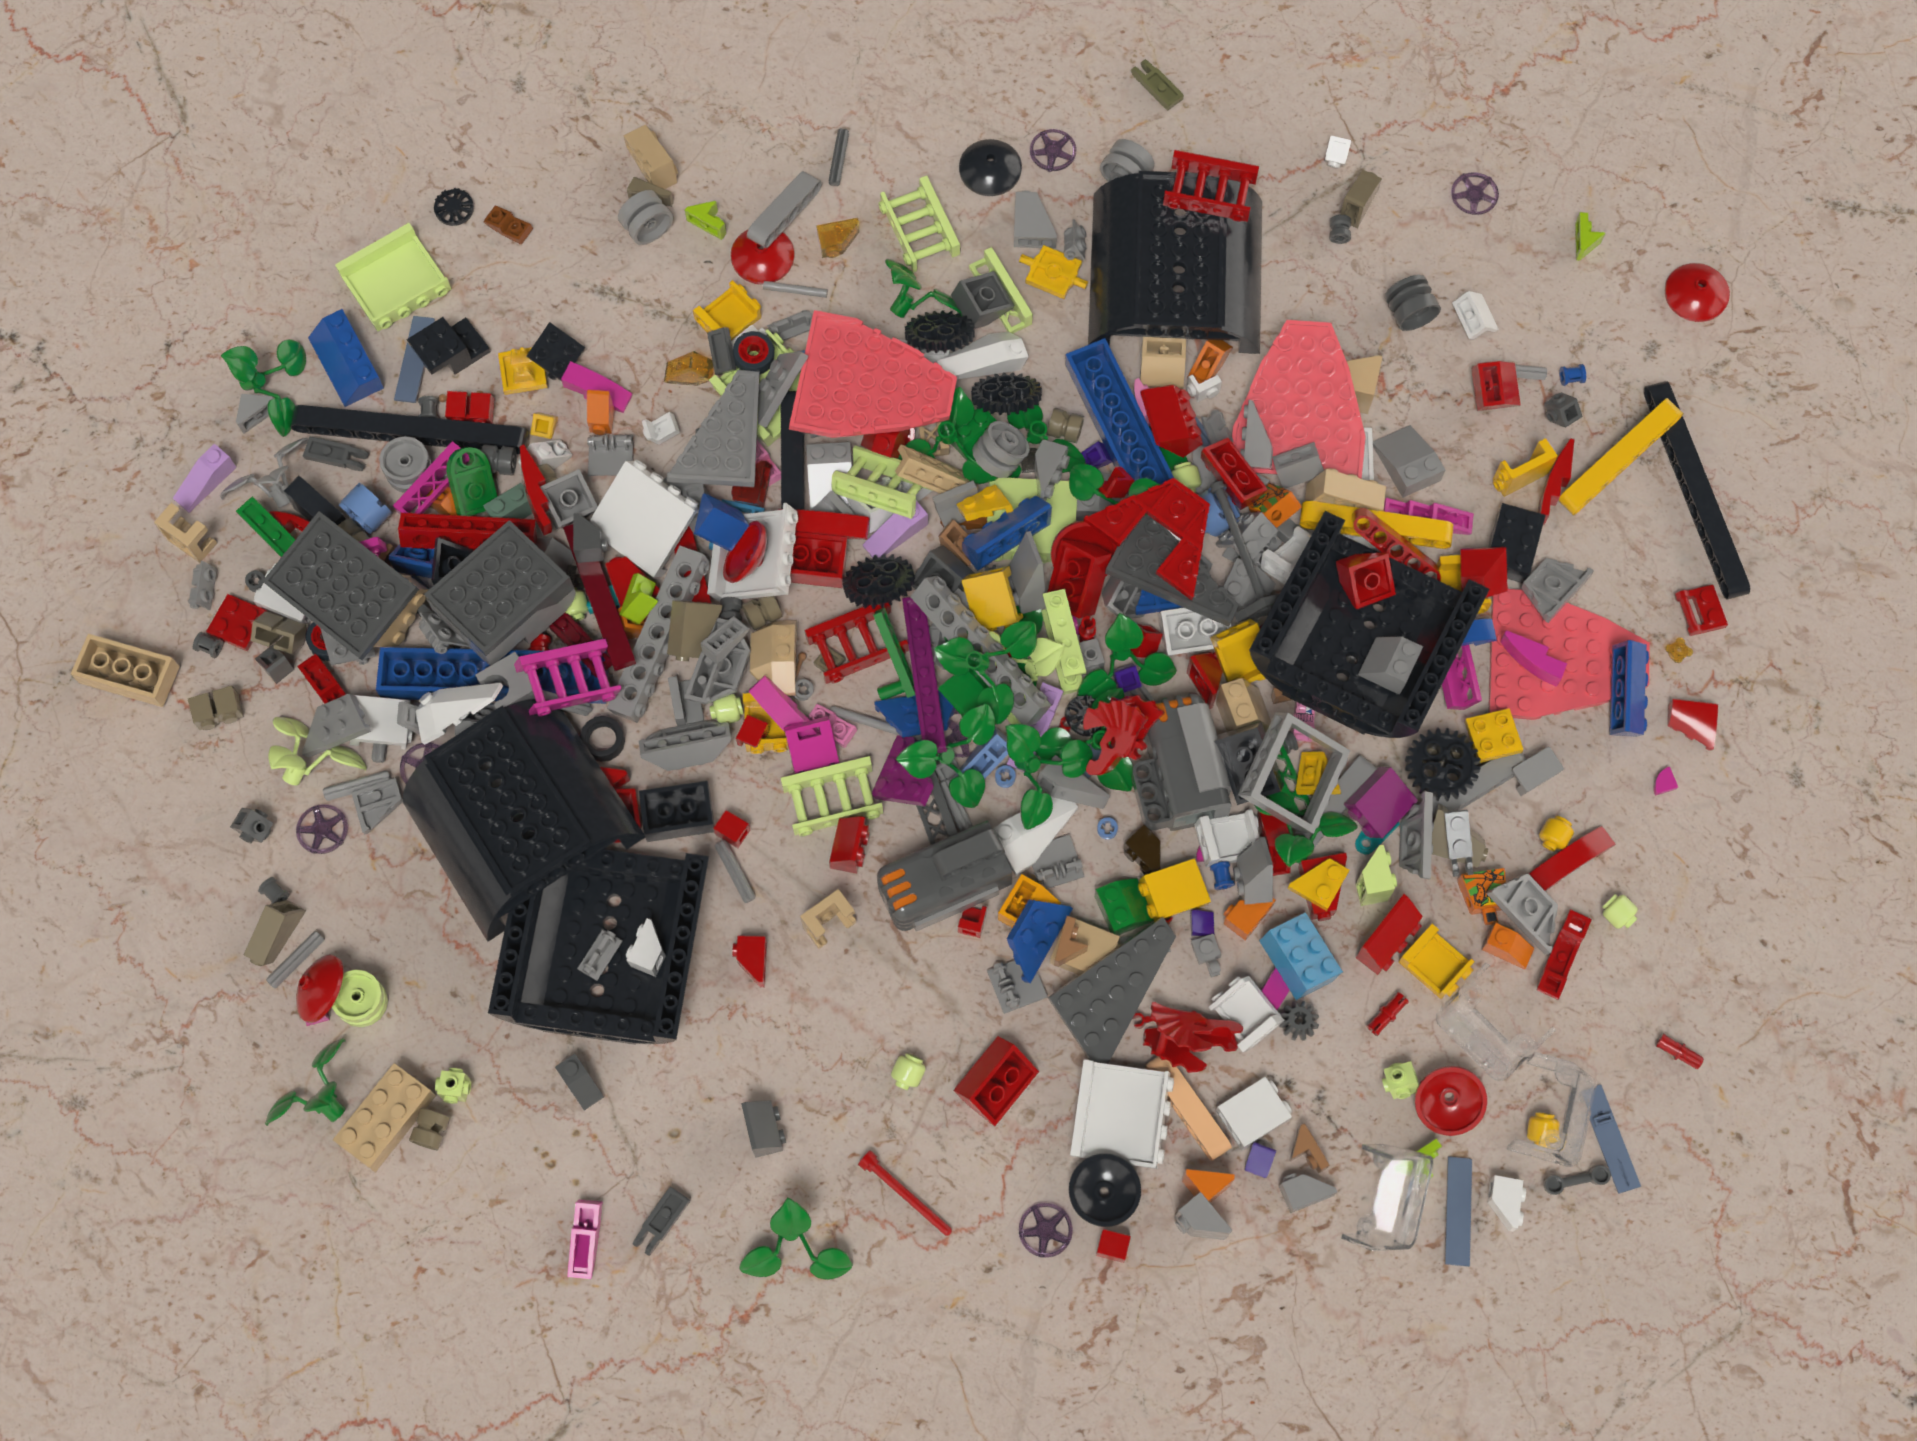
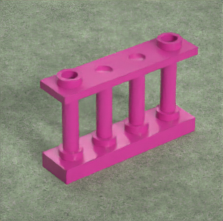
(551, 660)

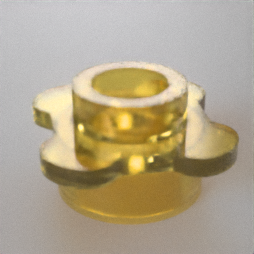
(1677, 656)

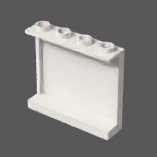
(643, 517)
(774, 573)
(1122, 1113)

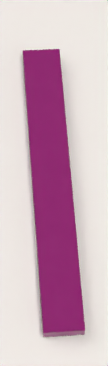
(924, 674)

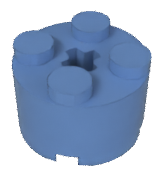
(365, 508)
(1216, 519)

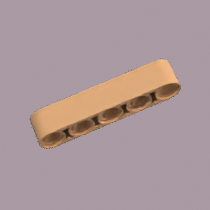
(1193, 1112)

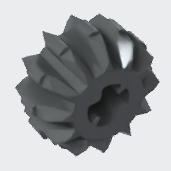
(1308, 1020)

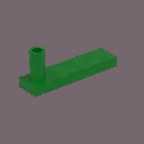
(265, 526)
(898, 658)

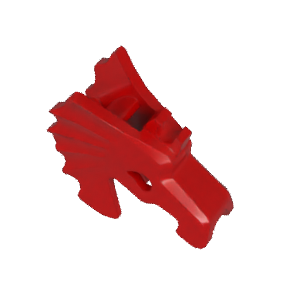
(1126, 726)
(1187, 1031)

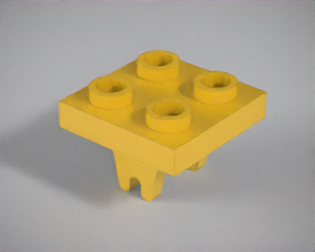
(520, 373)
(1494, 735)

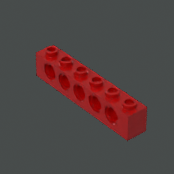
(468, 531)

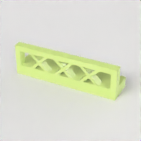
(1020, 308)

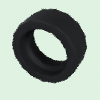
(598, 722)

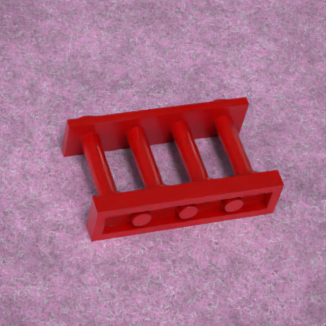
(1215, 167)
(838, 626)

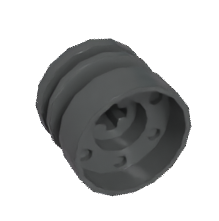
(1412, 302)

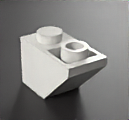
(549, 452)
(647, 950)
(1505, 1200)

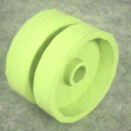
(370, 1005)

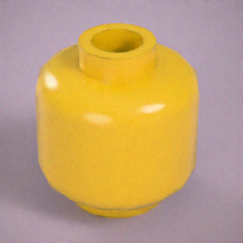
(1556, 833)
(1539, 1124)

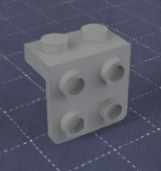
(1255, 531)

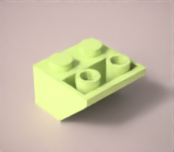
(1376, 880)

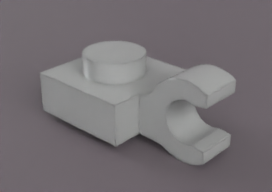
(1207, 952)

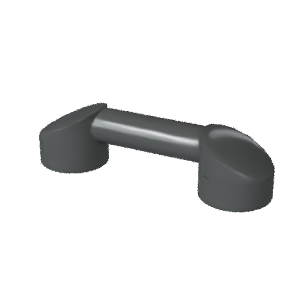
(1596, 1175)

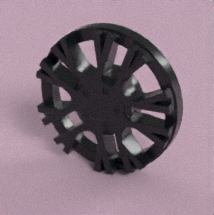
(453, 207)
(1080, 713)

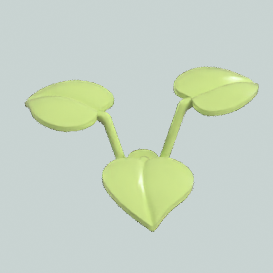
(1042, 661)
(295, 766)

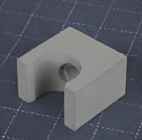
(505, 673)

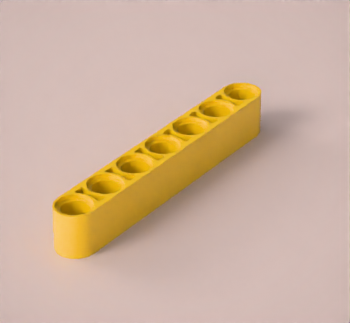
(1620, 456)
(1414, 529)

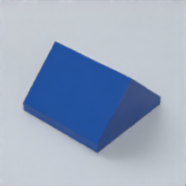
(719, 523)
(413, 561)

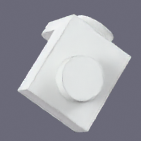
(1337, 151)
(1204, 390)
(661, 428)

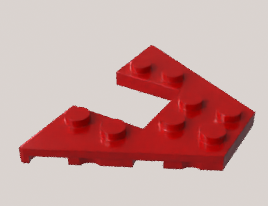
(1176, 510)

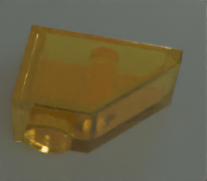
(837, 236)
(689, 369)

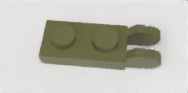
(1158, 85)

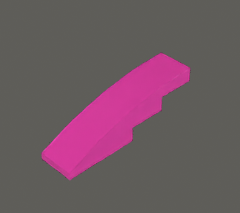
(1461, 519)
(779, 706)

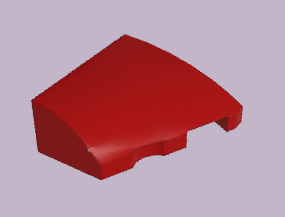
(1695, 720)

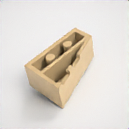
(651, 157)
(1345, 490)
(396, 632)

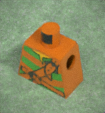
(1276, 504)
(1474, 892)

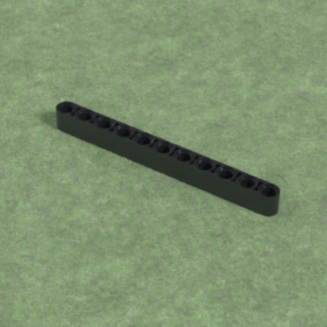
(391, 426)
(1700, 499)

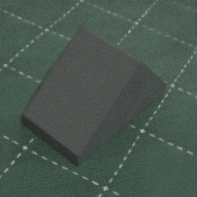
(274, 664)

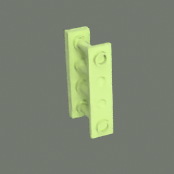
(932, 208)
(874, 494)
(1061, 629)
(838, 774)

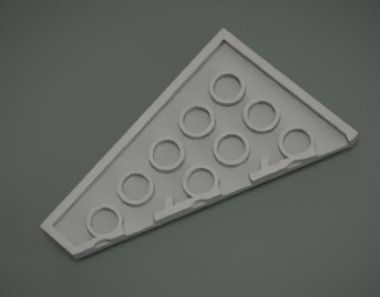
(726, 441)

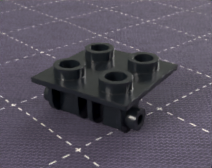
(555, 351)

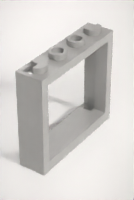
(1265, 760)

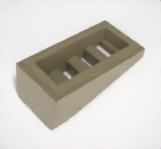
(638, 185)

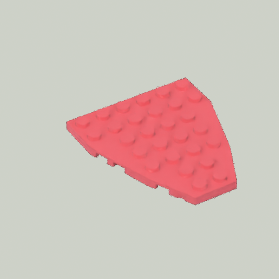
(866, 382)
(1307, 398)
(1572, 637)

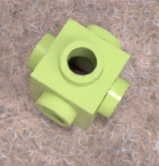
(1400, 1080)
(460, 1089)

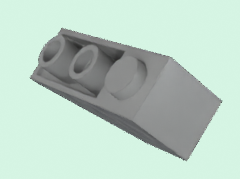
(1258, 447)
(1048, 467)
(1075, 790)

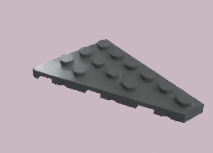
(1142, 556)
(1107, 995)

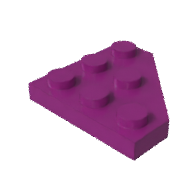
(897, 784)

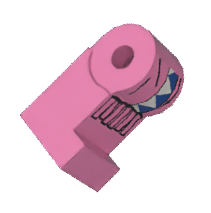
(1307, 716)

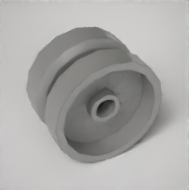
(1125, 159)
(645, 217)
(1000, 449)
(404, 462)

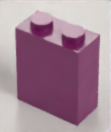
(1380, 802)

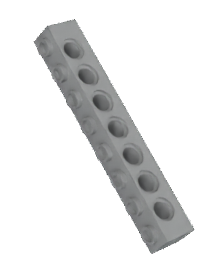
(942, 613)
(647, 642)

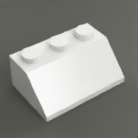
(1187, 631)

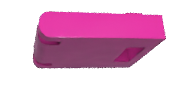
(811, 751)

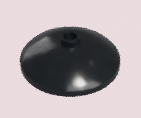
(986, 176)
(1109, 1173)

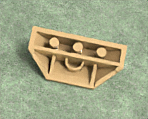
(775, 654)

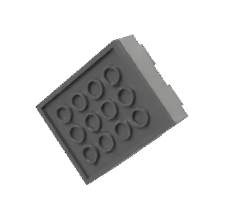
(502, 594)

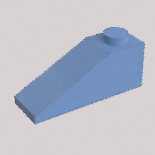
(987, 756)

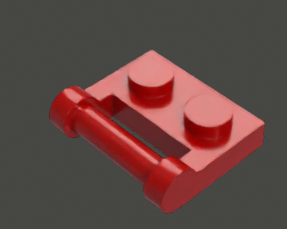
(1707, 608)

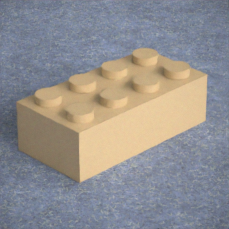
(125, 670)
(384, 1117)

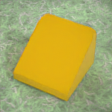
(543, 425)

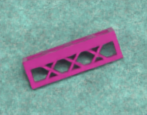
(429, 479)
(1456, 687)

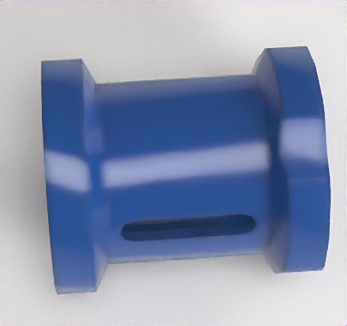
(1573, 374)
(1222, 875)

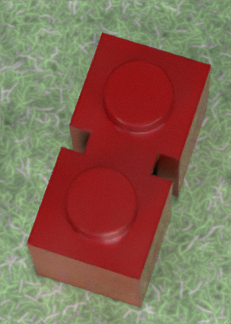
(472, 409)

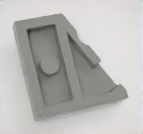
(376, 803)

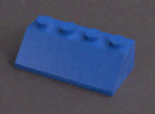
(344, 358)
(1007, 532)
(1628, 689)

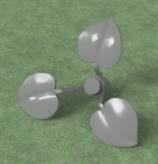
(277, 488)

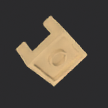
(183, 534)
(823, 912)

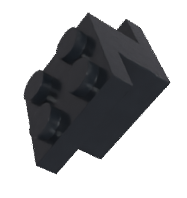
(448, 345)

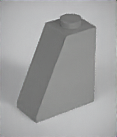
(1032, 223)

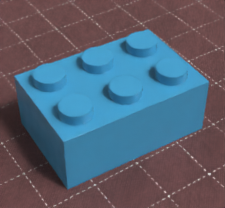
(1300, 956)

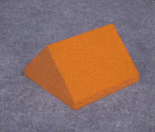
(1208, 1183)

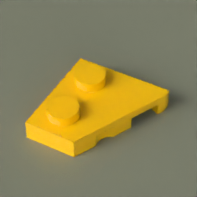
(984, 504)
(1310, 772)
(1320, 883)

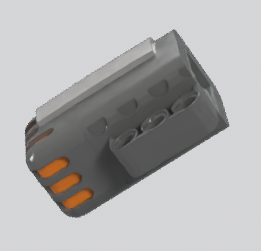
(1182, 767)
(944, 878)

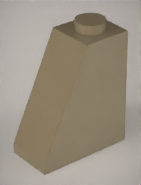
(1360, 197)
(689, 627)
(1440, 842)
(273, 931)

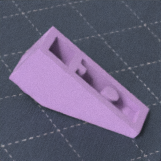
(204, 477)
(895, 532)

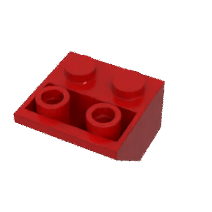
(1495, 385)
(848, 844)

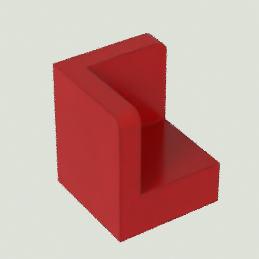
(1117, 484)
(1150, 642)
(752, 732)
(731, 829)
(972, 921)
(1113, 1246)

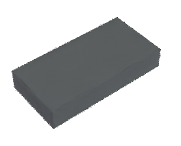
(721, 351)

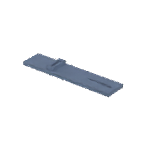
(412, 366)
(1612, 1144)
(1458, 1211)

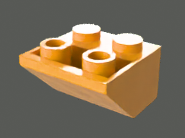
(1024, 890)

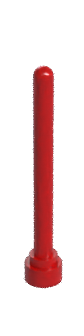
(870, 1163)

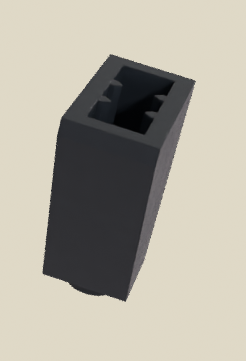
(309, 501)

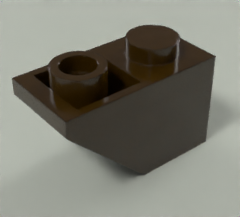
(1144, 849)

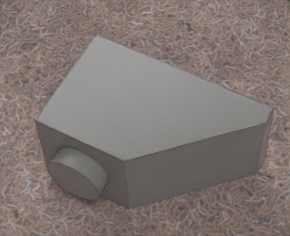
(1304, 1191)

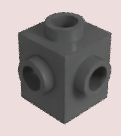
(1563, 409)
(252, 825)

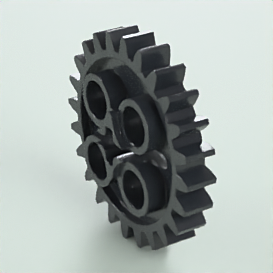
(939, 331)
(1006, 393)
(878, 581)
(1444, 744)

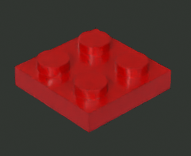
(234, 622)

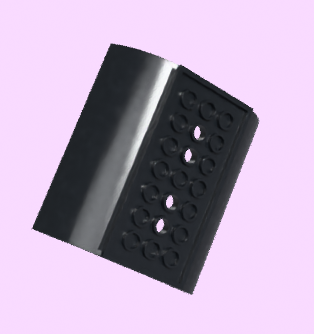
(1137, 254)
(1318, 627)
(545, 777)
(556, 928)

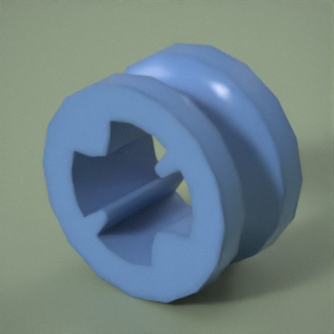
(1005, 784)
(1113, 824)

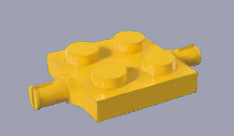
(1053, 272)

